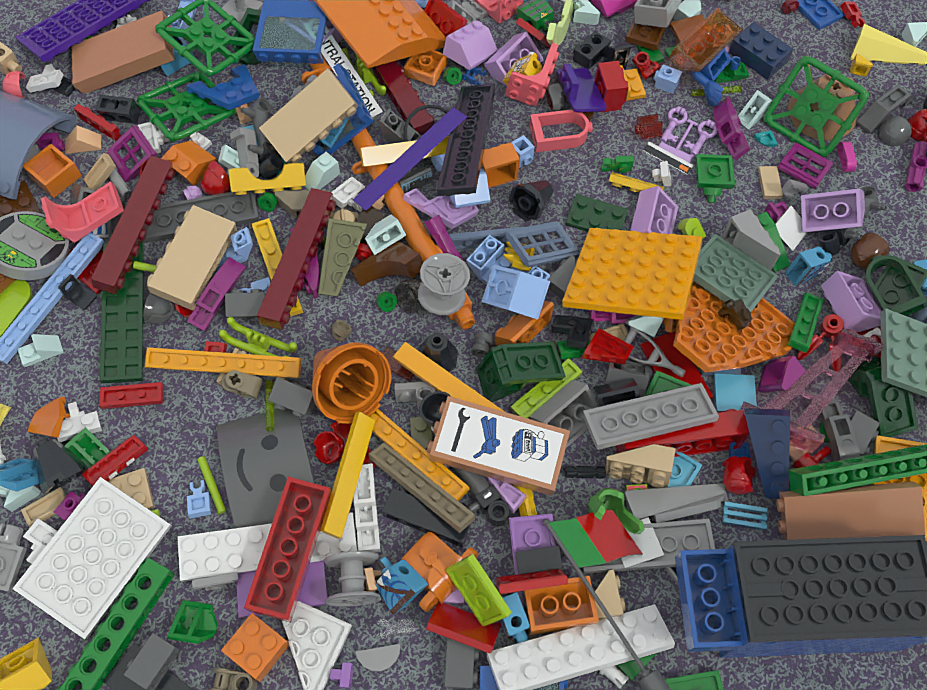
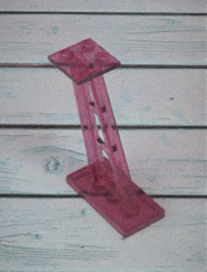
(846, 342)

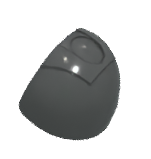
(894, 131)
(157, 309)

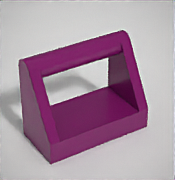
(784, 369)

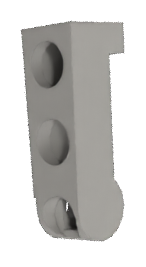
(246, 157)

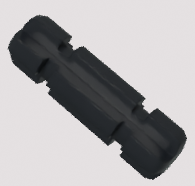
(585, 472)

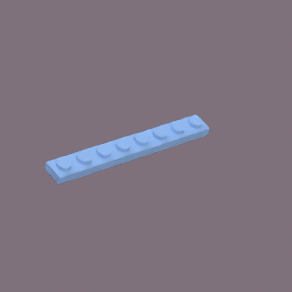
(48, 296)

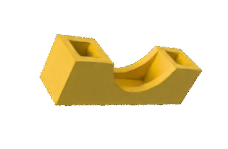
(290, 176)

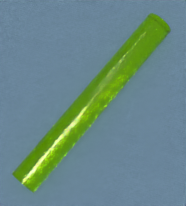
(729, 89)
(269, 406)

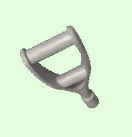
(655, 354)

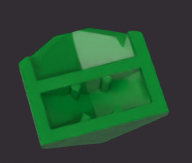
(87, 447)
(193, 623)

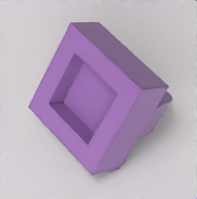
(344, 675)

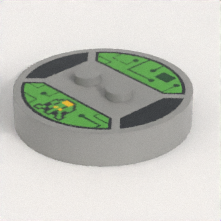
(30, 246)

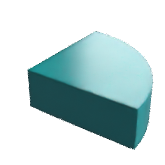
(766, 138)

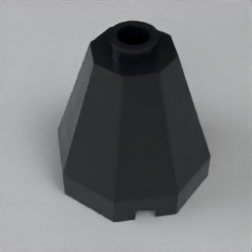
(531, 199)
(440, 350)
(56, 465)

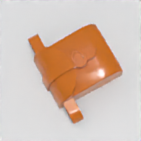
(430, 559)

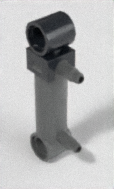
(268, 156)
(832, 239)
(485, 496)

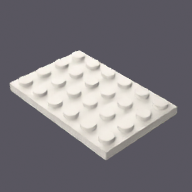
(92, 558)

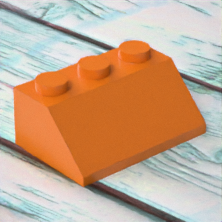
(523, 328)
(560, 607)

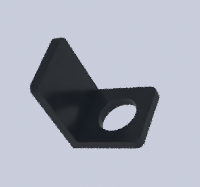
(77, 293)

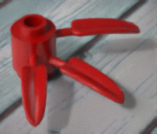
(828, 328)

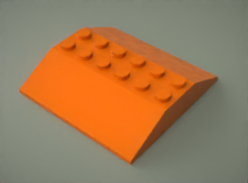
(383, 28)

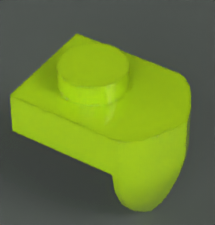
(691, 226)

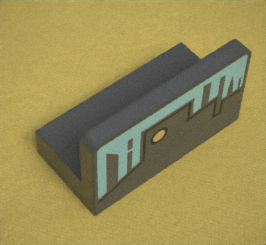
(416, 179)

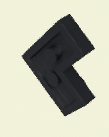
(577, 328)

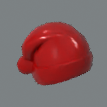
(919, 125)
(215, 180)

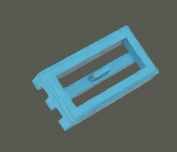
(763, 518)

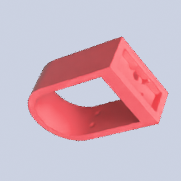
(558, 117)

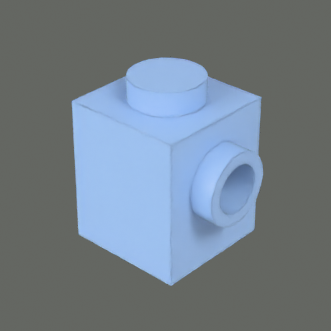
(667, 78)
(524, 150)

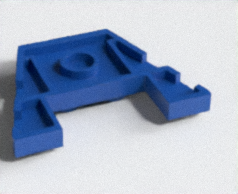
(229, 94)

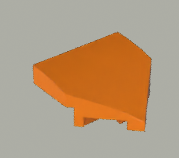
(49, 418)

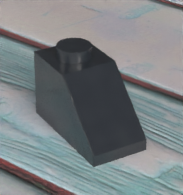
(618, 53)

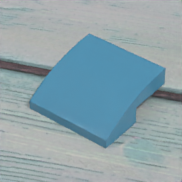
(18, 474)

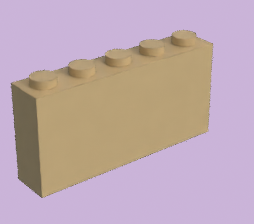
(309, 117)
(191, 257)

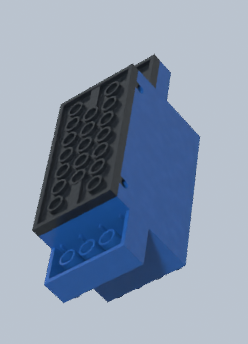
(805, 596)

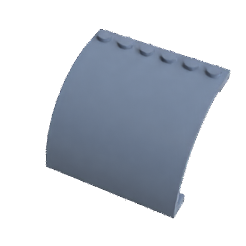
(20, 127)

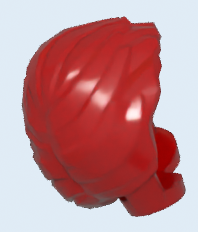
(738, 475)

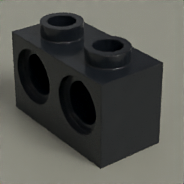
(591, 50)
(118, 109)

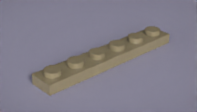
(422, 487)

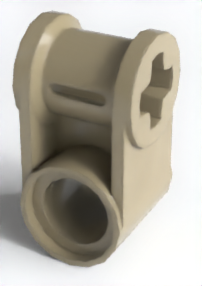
(244, 385)
(231, 680)

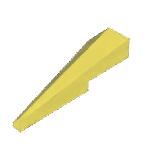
(882, 47)

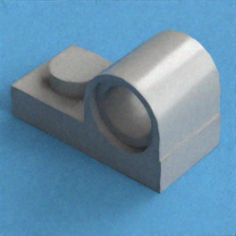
(412, 391)

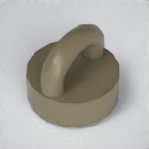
(341, 329)

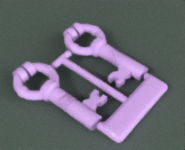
(694, 148)

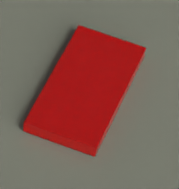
(666, 343)

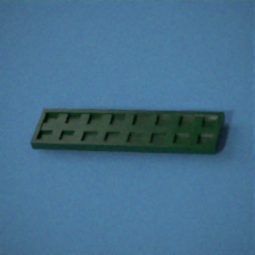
(123, 329)

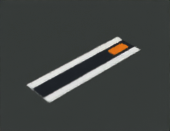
(664, 155)

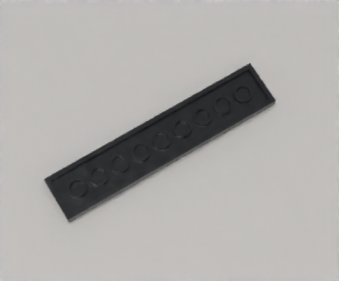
(467, 142)

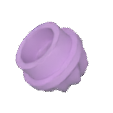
(192, 192)

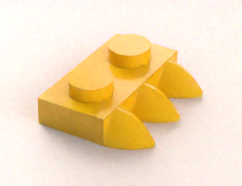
(514, 259)

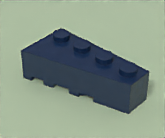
(771, 445)

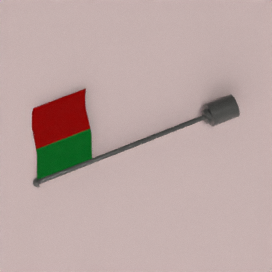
(593, 543)

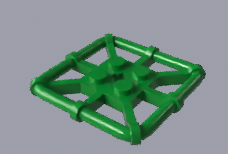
(207, 46)
(826, 102)
(177, 108)

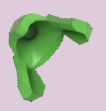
(615, 502)

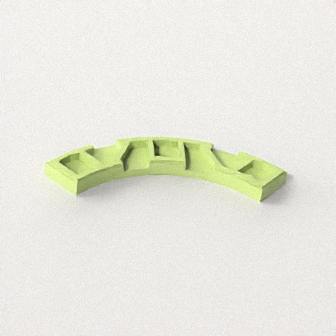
(557, 32)

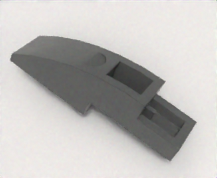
(840, 432)

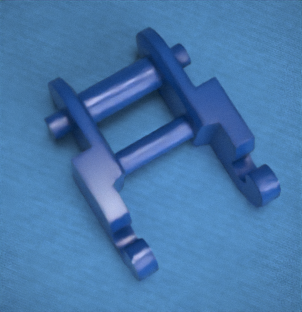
(474, 71)

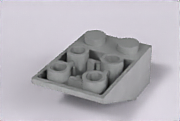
(750, 237)

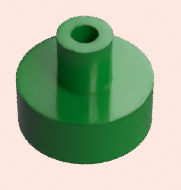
(453, 75)
(712, 192)
(267, 202)
(386, 301)

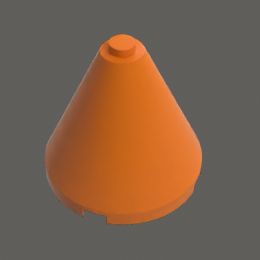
(349, 380)

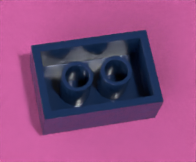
(760, 50)

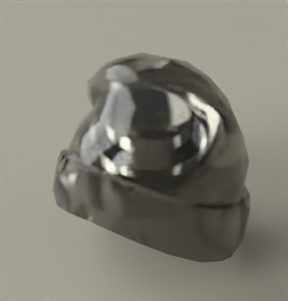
(407, 295)

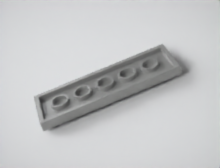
(649, 416)
(672, 538)

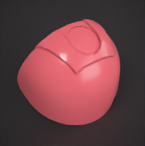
(11, 83)

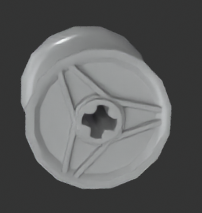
(443, 284)
(352, 578)

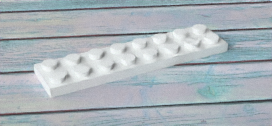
(241, 550)
(579, 650)

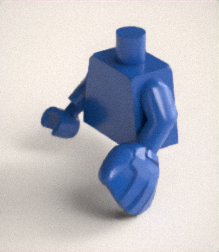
(709, 73)

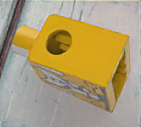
(526, 66)

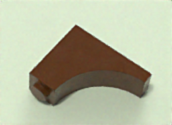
(393, 260)

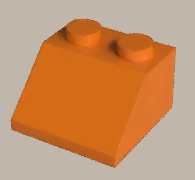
(189, 160)

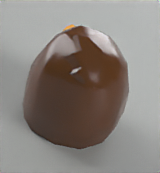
(868, 247)

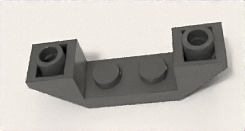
(884, 106)

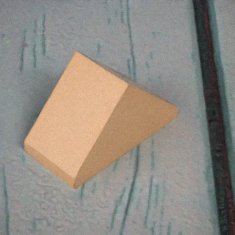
(82, 140)

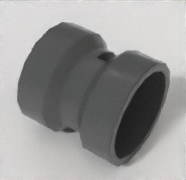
(482, 344)

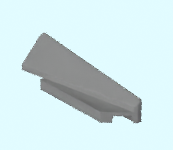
(674, 502)

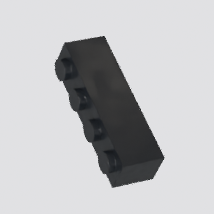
(415, 514)

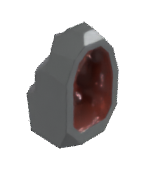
(555, 97)

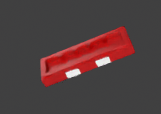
(115, 460)

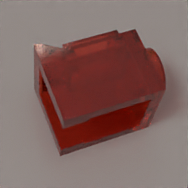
(648, 126)

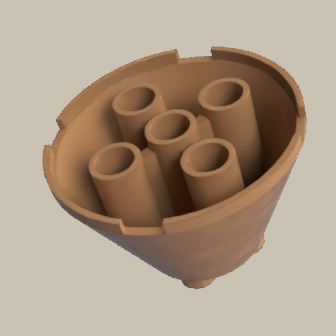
(842, 110)

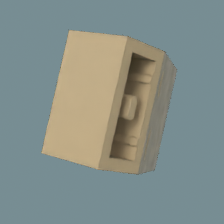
(645, 464)

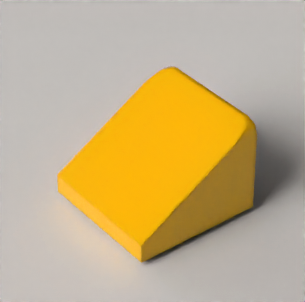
(860, 66)

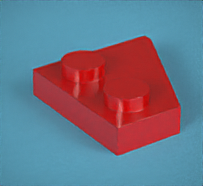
(607, 348)

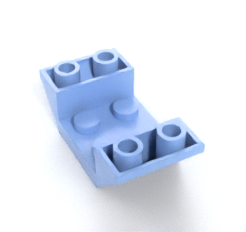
(482, 193)
(492, 253)
(515, 291)

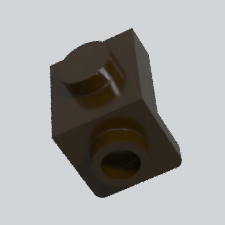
(738, 312)

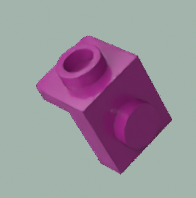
(50, 138)
(776, 211)

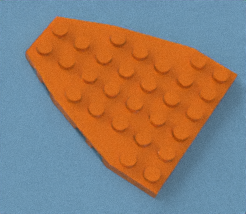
(716, 342)

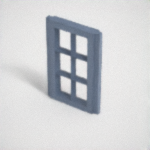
(542, 258)

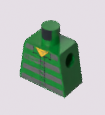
(536, 13)

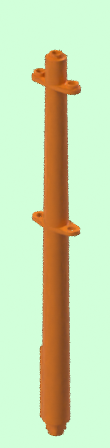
(416, 233)

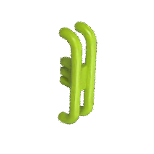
(366, 75)
(258, 342)

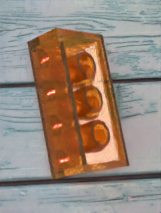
(705, 42)

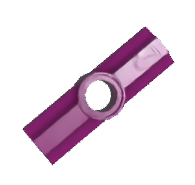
(917, 167)

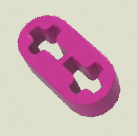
(847, 156)

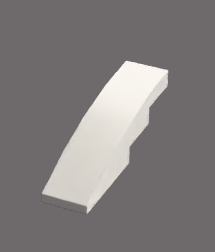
(366, 511)

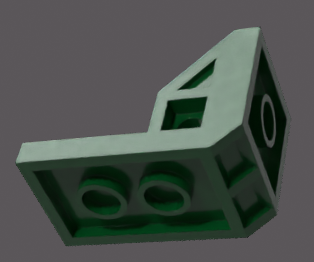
(512, 366)
(890, 404)

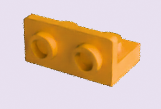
(635, 85)

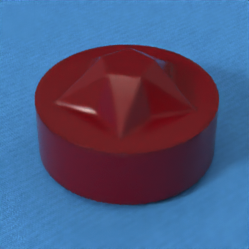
(790, 6)

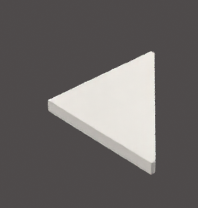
(315, 644)

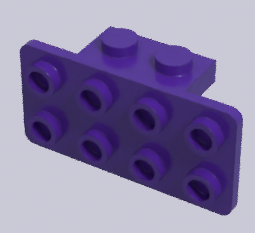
(580, 89)

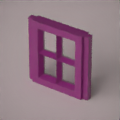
(142, 144)
(799, 173)

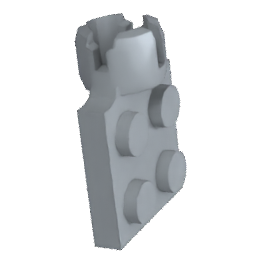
(10, 555)

